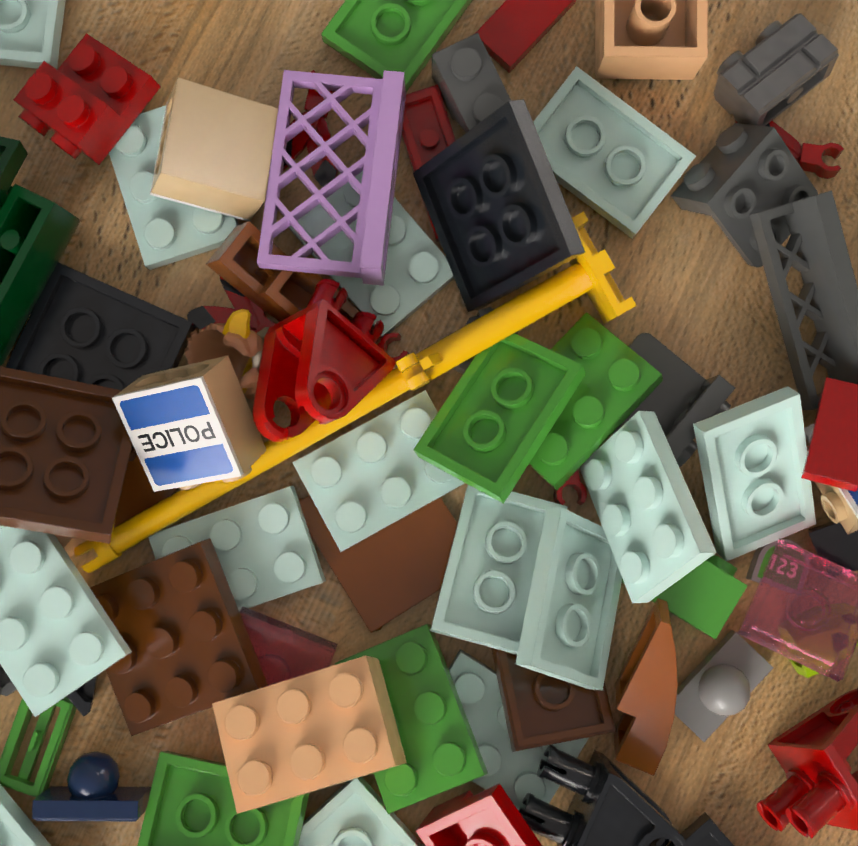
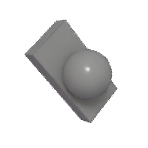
(720, 685)

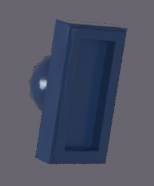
(92, 794)

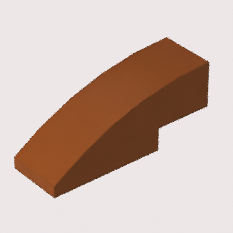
(274, 291)
(647, 694)

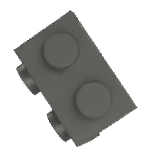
(741, 177)
(681, 396)

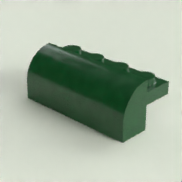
(31, 244)

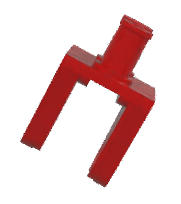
(318, 364)
(817, 771)

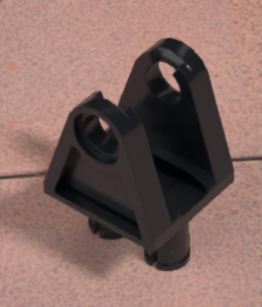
(604, 810)

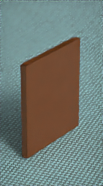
(392, 566)

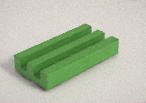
(52, 753)

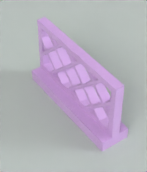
(378, 176)

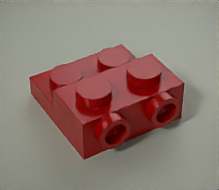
(86, 99)
(477, 821)

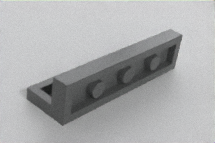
(828, 291)

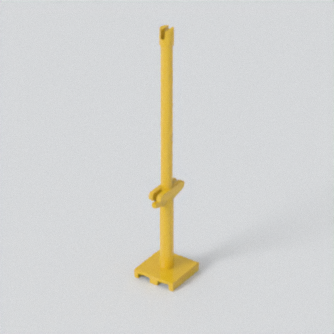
(587, 274)

